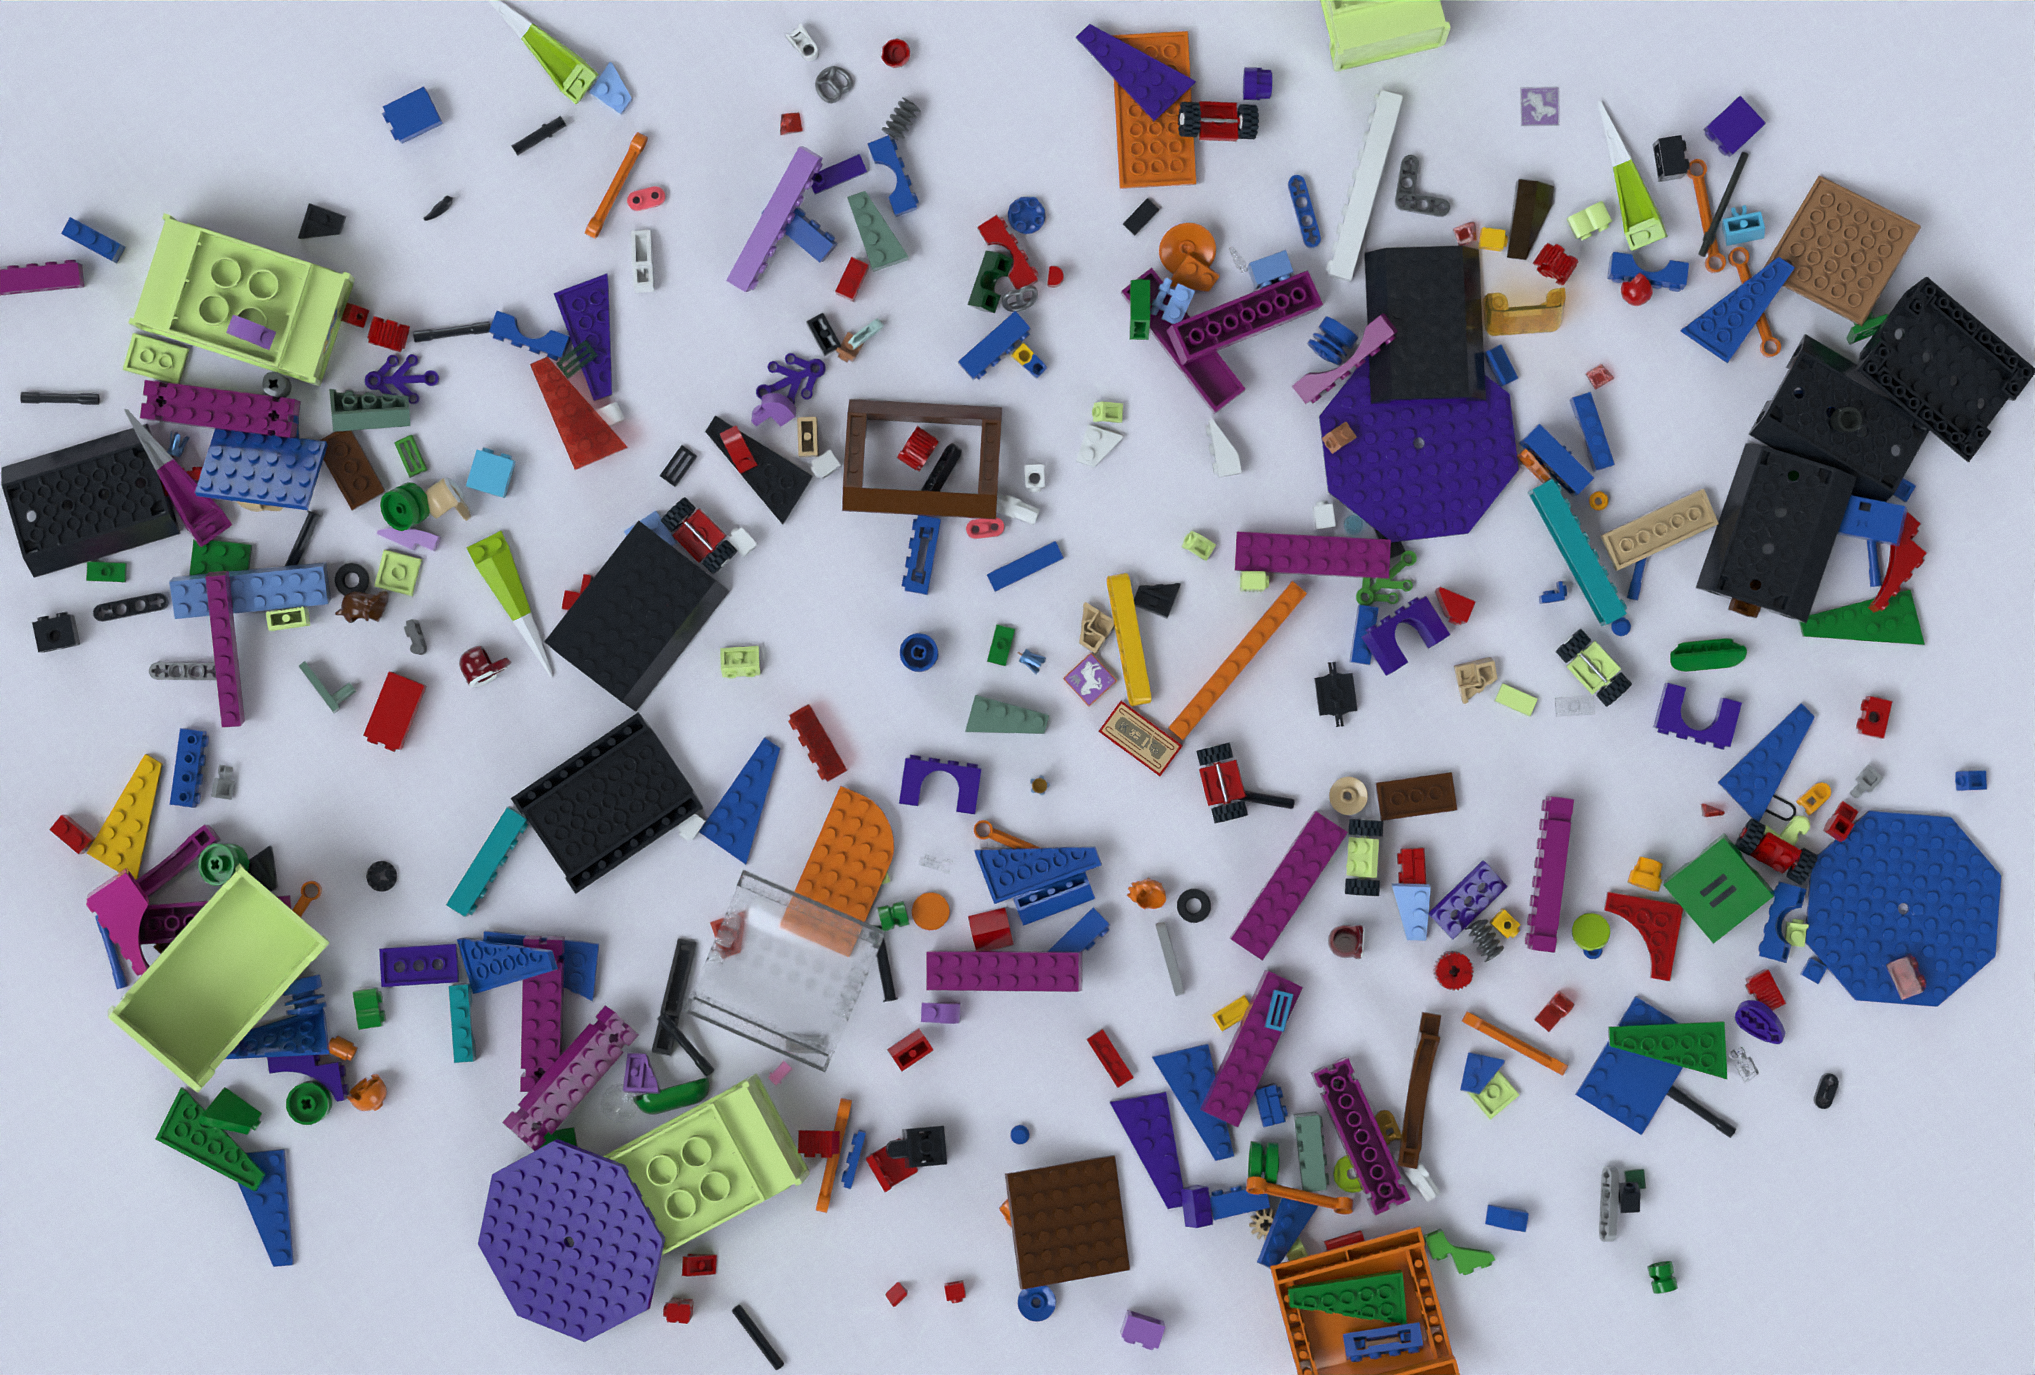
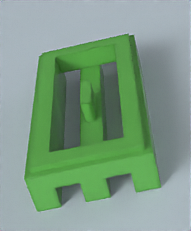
(417, 471)

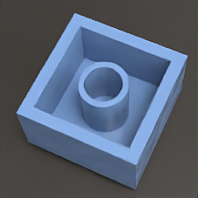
(1270, 269)

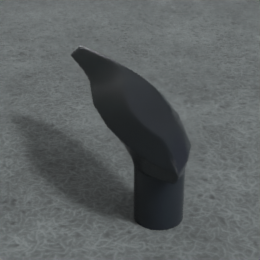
(439, 208)

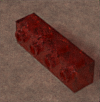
(818, 743)

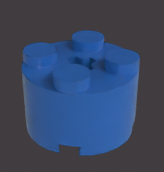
(919, 641)

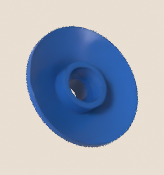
(1043, 1309)

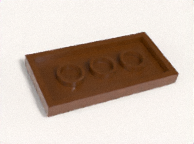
(351, 469)
(1416, 796)

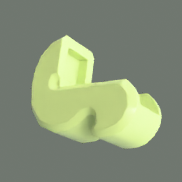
(1790, 833)

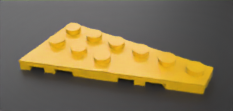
(126, 828)

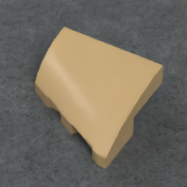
(1094, 628)
(1474, 676)

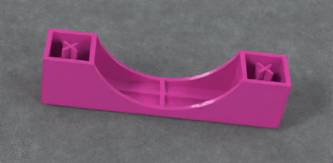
(120, 909)

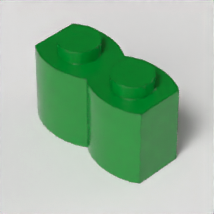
(368, 1008)

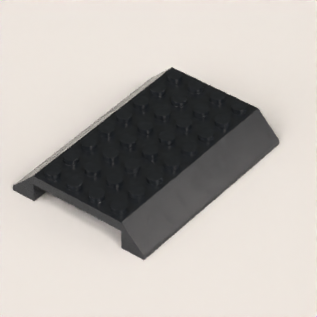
(1437, 310)
(636, 616)
(608, 802)

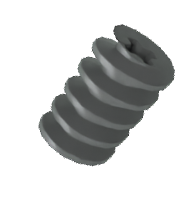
(900, 120)
(273, 378)
(1485, 939)

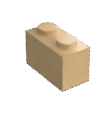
(807, 437)

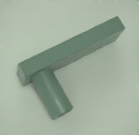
(331, 700)

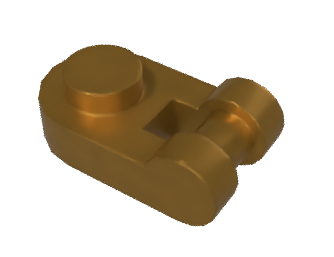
(1386, 1121)

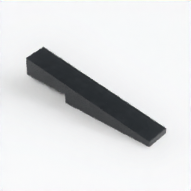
(674, 994)

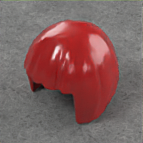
(1637, 291)

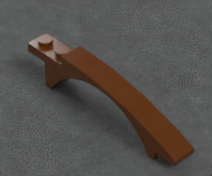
(1418, 1085)

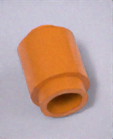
(342, 1048)

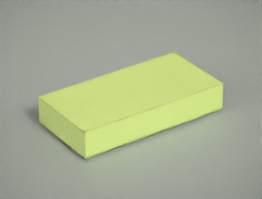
(1516, 699)

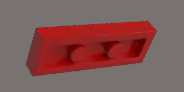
(1110, 1058)

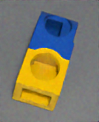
(1029, 360)

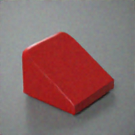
(896, 1294)

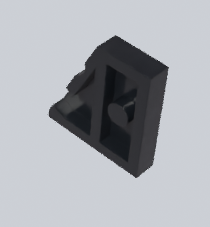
(263, 868)

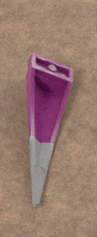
(199, 514)

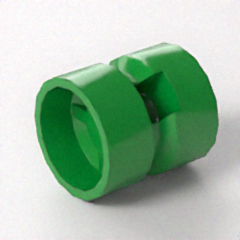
(893, 916)
(1662, 1277)

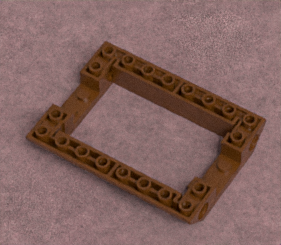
(921, 502)

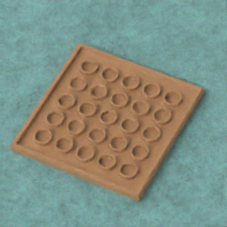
(1843, 249)

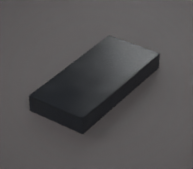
(1141, 216)

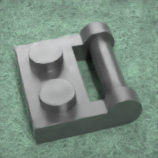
(414, 631)

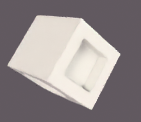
(825, 464)
(1031, 469)
(1323, 515)
(742, 541)
(691, 827)

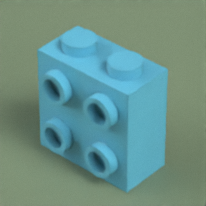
(491, 472)

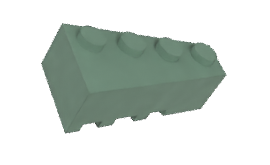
(878, 239)
(368, 411)
(1000, 717)
(1310, 1151)

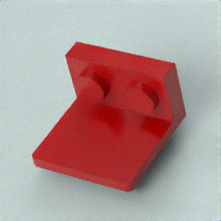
(888, 1170)

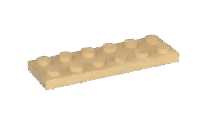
(1659, 529)

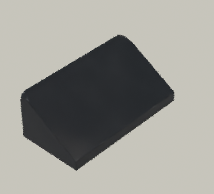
(823, 334)

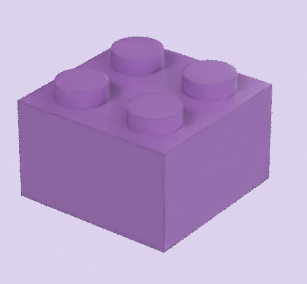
(1142, 1329)

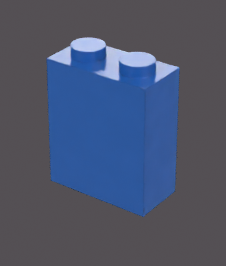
(411, 115)

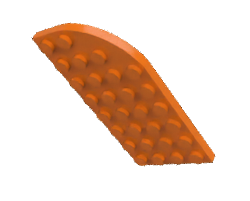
(849, 855)

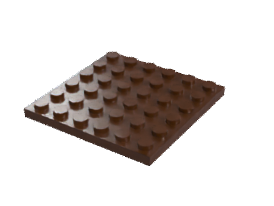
(1067, 1222)

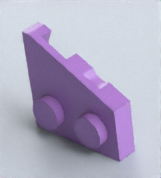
(639, 1075)

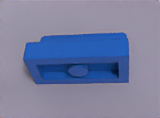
(1500, 365)

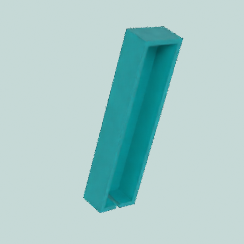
(1577, 552)

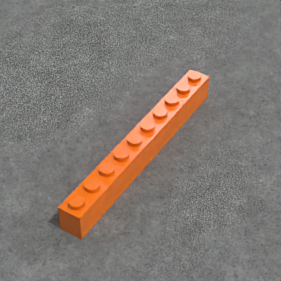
(1237, 660)

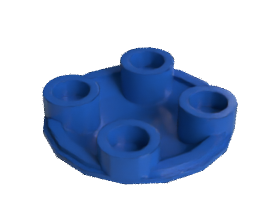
(1026, 215)

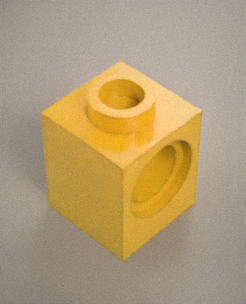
(1492, 239)

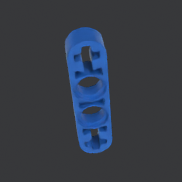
(1306, 211)

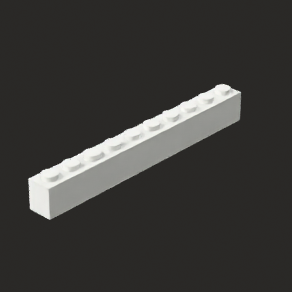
(1365, 185)

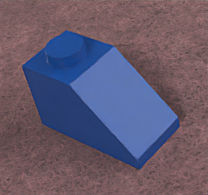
(1507, 1218)

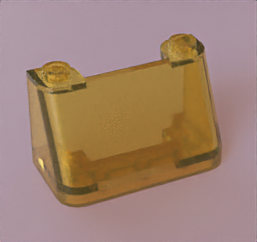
(1506, 320)

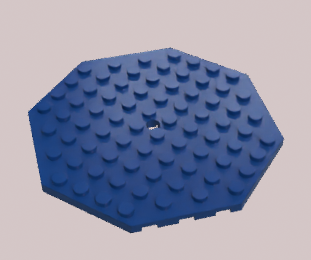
(1896, 861)

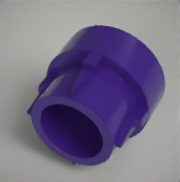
(1257, 83)

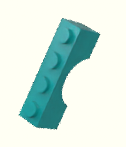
(461, 1024)

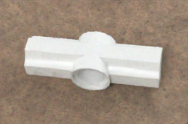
(1015, 508)
(1420, 1178)

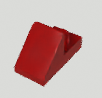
(699, 1264)

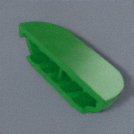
(1707, 655)
(674, 1097)

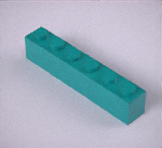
(487, 862)

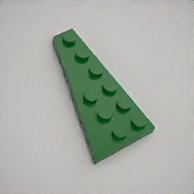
(1857, 622)

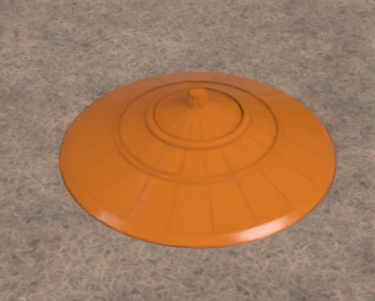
(1183, 240)

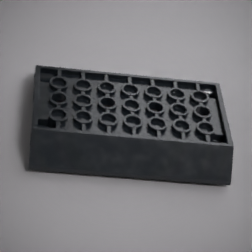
(1957, 347)
(1806, 430)
(93, 525)
(1800, 538)

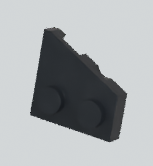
(321, 222)
(1156, 598)

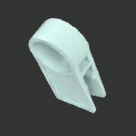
(866, 333)

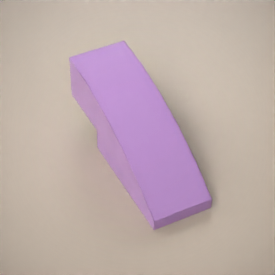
(411, 537)

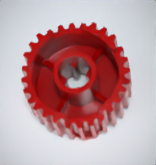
(1554, 263)
(388, 334)
(918, 449)
(1445, 963)

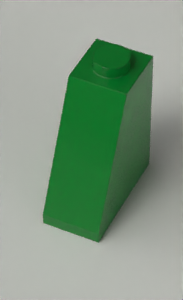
(1139, 309)
(231, 1114)

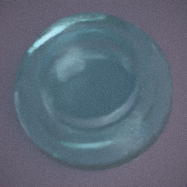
(1353, 524)

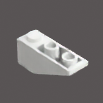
(1226, 457)

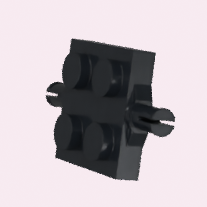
(1335, 694)

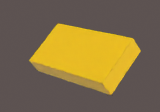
(1231, 1013)

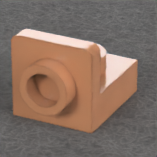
(846, 350)

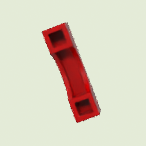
(995, 233)

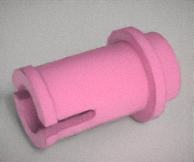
(780, 1073)

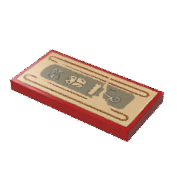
(1140, 738)

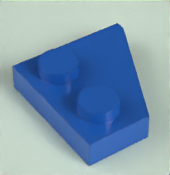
(1479, 1072)

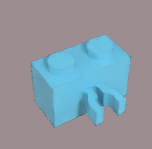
(1743, 227)

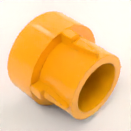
(1646, 874)

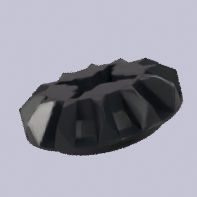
(390, 873)

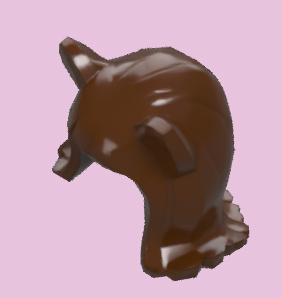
(363, 605)

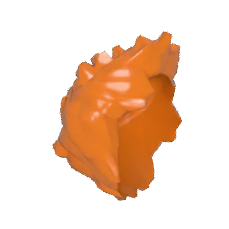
(1147, 894)

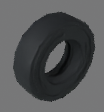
(351, 568)
(1205, 905)

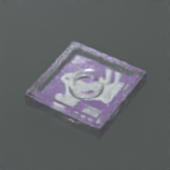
(1540, 106)

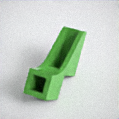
(1463, 1258)

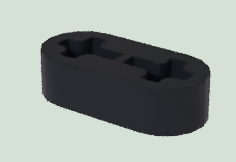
(1830, 1092)

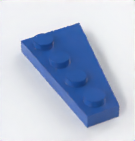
(1286, 1227)

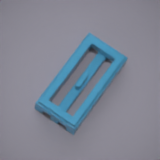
(1271, 1009)

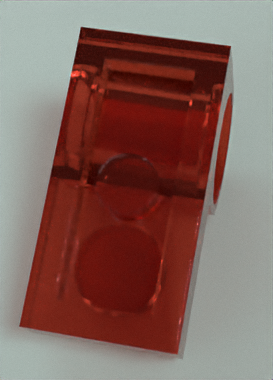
(1554, 1010)

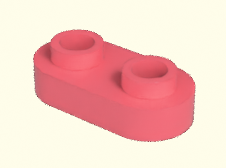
(646, 199)
(985, 528)

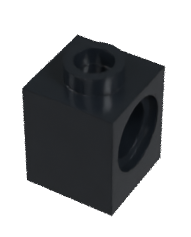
(1629, 1197)

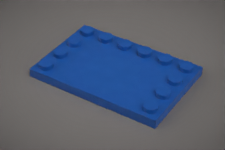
(1629, 1083)

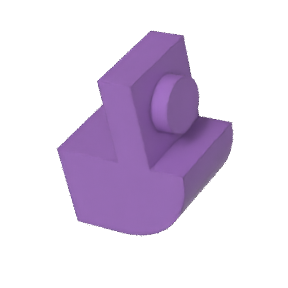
(251, 332)
(774, 406)
(940, 1012)

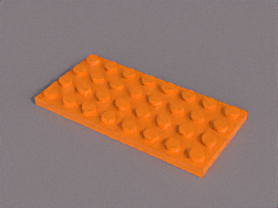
(1147, 149)

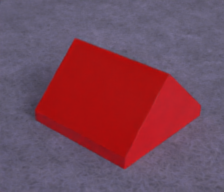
(990, 930)

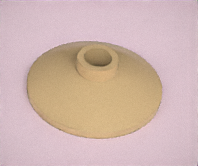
(1358, 795)

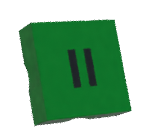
(1718, 888)

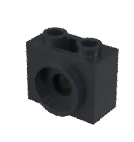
(46, 627)

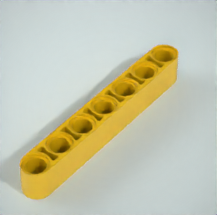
(1128, 639)

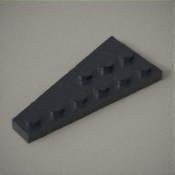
(774, 477)

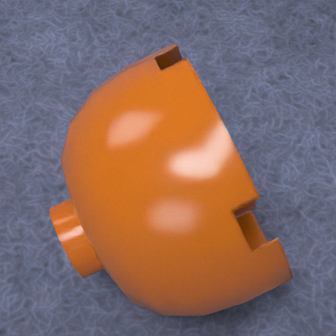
(368, 1094)

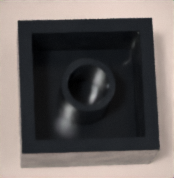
(1670, 158)

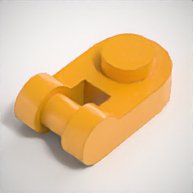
(1819, 792)

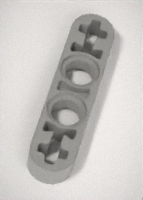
(187, 671)
(1170, 958)
(1607, 1222)

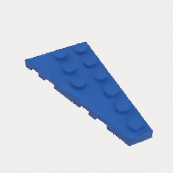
(1733, 317)
(1760, 771)
(739, 811)
(1026, 869)
(579, 961)
(500, 964)
(287, 1037)
(1190, 1078)
(271, 1206)

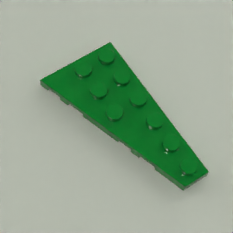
(1688, 1045)
(206, 1143)
(1363, 1296)

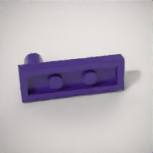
(838, 174)

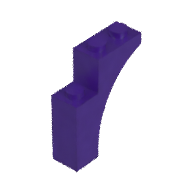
(328, 1074)

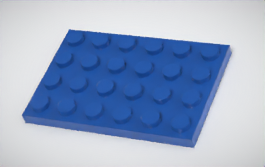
(261, 469)

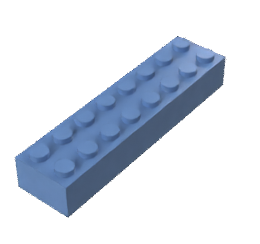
(255, 590)

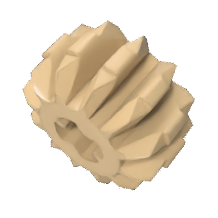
(1259, 1220)

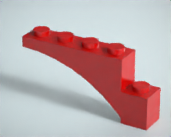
(1900, 565)

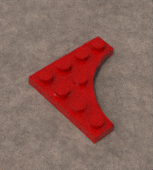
(1657, 924)

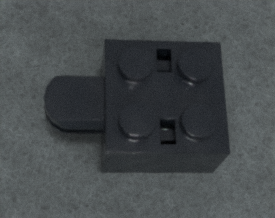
(920, 1147)

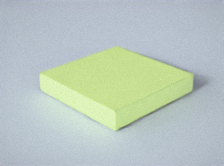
(398, 572)
(1495, 1096)

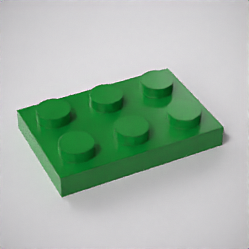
(219, 556)

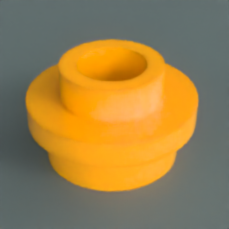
(1602, 496)

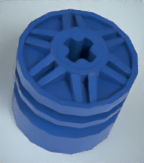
(1332, 341)
(304, 996)

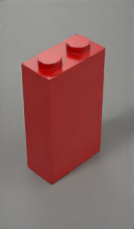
(394, 711)

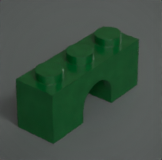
(983, 293)

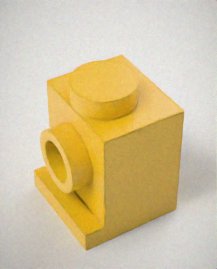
(1498, 923)

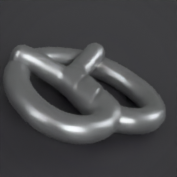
(832, 83)
(1021, 303)

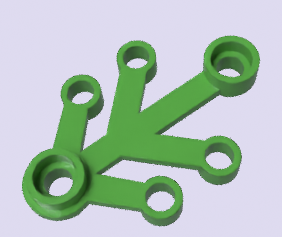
(1385, 583)

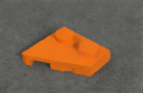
(1194, 275)
(1532, 464)

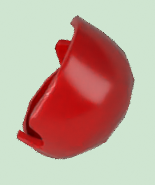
(895, 53)

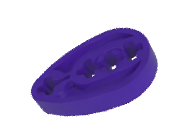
(1765, 1023)

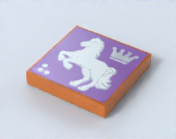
(1089, 679)

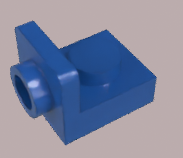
(1551, 596)
(1970, 780)

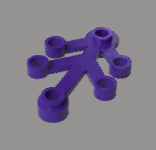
(794, 377)
(398, 379)

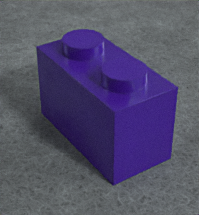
(1196, 1206)

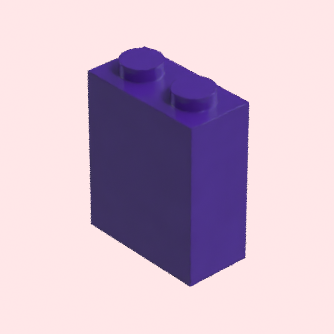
(1734, 126)

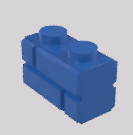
(1269, 1105)

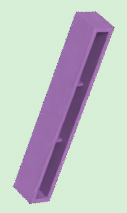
(774, 219)

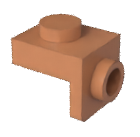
(1339, 437)

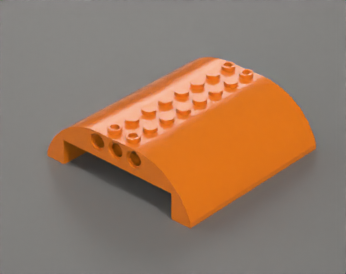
(1318, 1336)

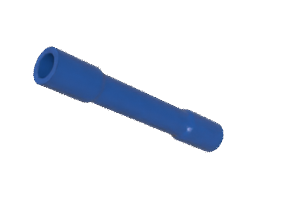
(1874, 570)
(1635, 584)
(117, 971)

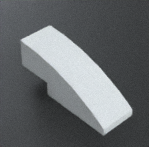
(642, 261)

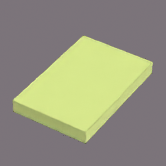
(156, 359)

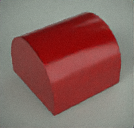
(1055, 276)

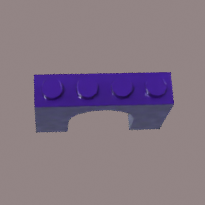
(1382, 639)
(1670, 720)
(966, 776)

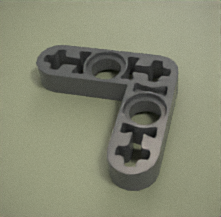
(1409, 192)

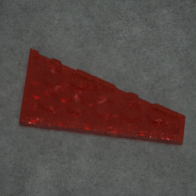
(579, 425)

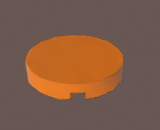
(930, 911)

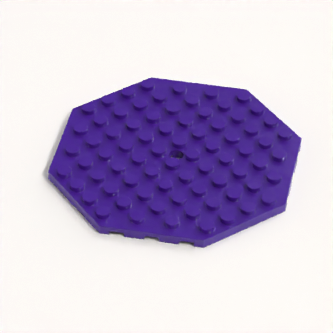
(1419, 490)
(615, 1237)

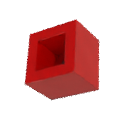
(350, 313)
(955, 1291)

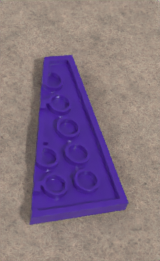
(1142, 77)
(588, 318)
(1151, 1134)

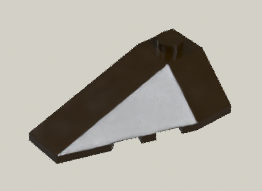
(1529, 212)

